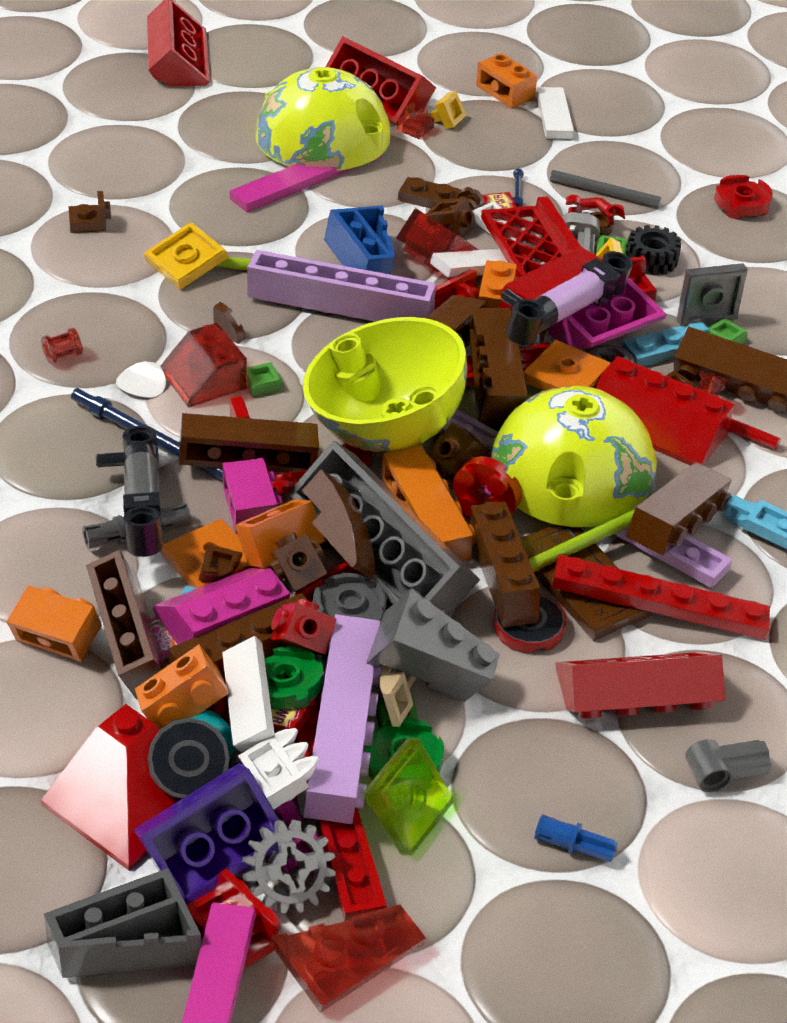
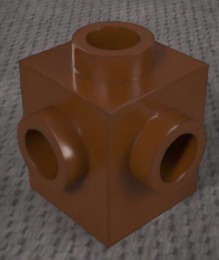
(455, 449)
(310, 567)

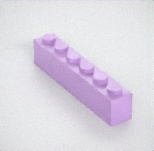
(337, 288)
(343, 723)

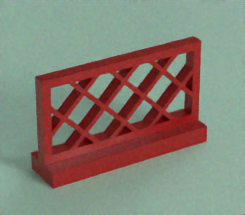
(546, 222)

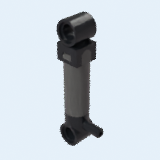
(141, 489)

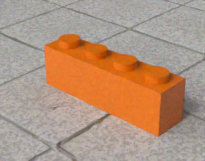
(418, 485)

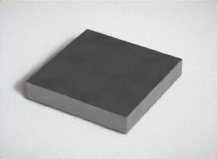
(711, 293)

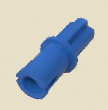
(575, 838)

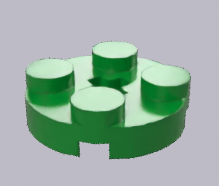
(304, 684)
(389, 739)

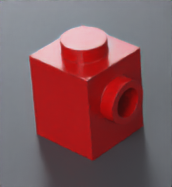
(303, 626)

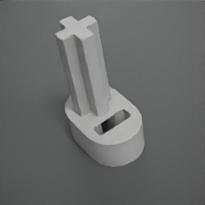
(586, 229)

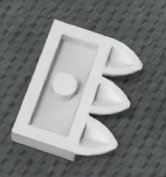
(280, 766)

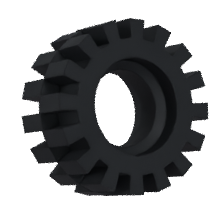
(657, 246)

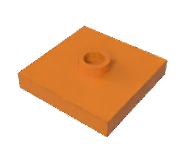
(564, 367)
(188, 551)

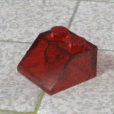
(427, 236)
(205, 366)

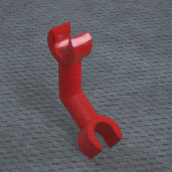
(595, 203)

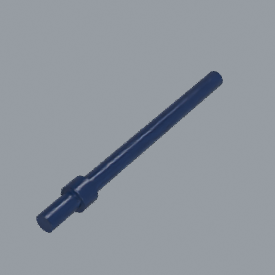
(103, 409)

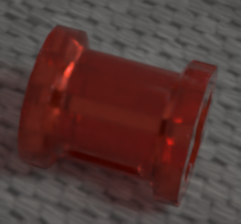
(61, 345)
(711, 383)

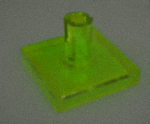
(409, 796)

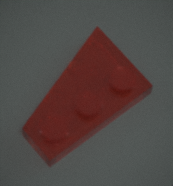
(347, 954)

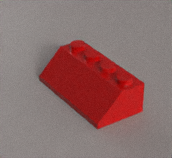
(177, 46)
(390, 81)
(677, 416)
(641, 682)

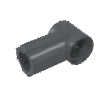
(718, 765)

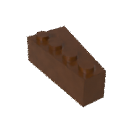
(496, 367)

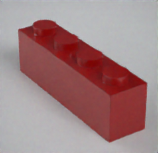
(549, 275)

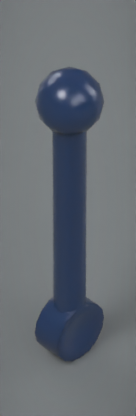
(518, 175)

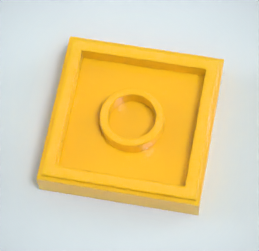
(185, 255)

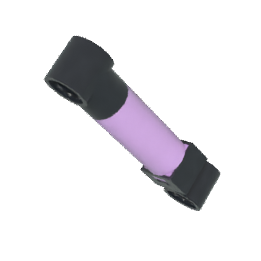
(594, 284)

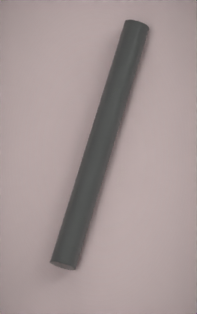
(605, 188)

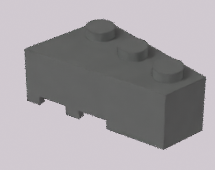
(432, 647)
(124, 930)

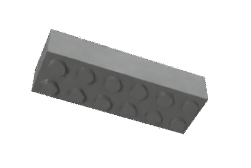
(402, 545)

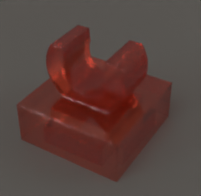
(415, 123)

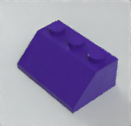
(208, 831)

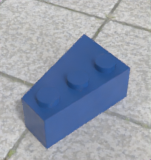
(360, 238)

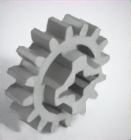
(306, 862)

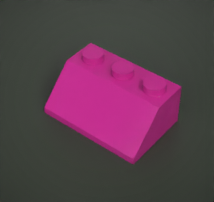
(612, 319)
(220, 603)

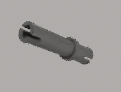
(114, 530)

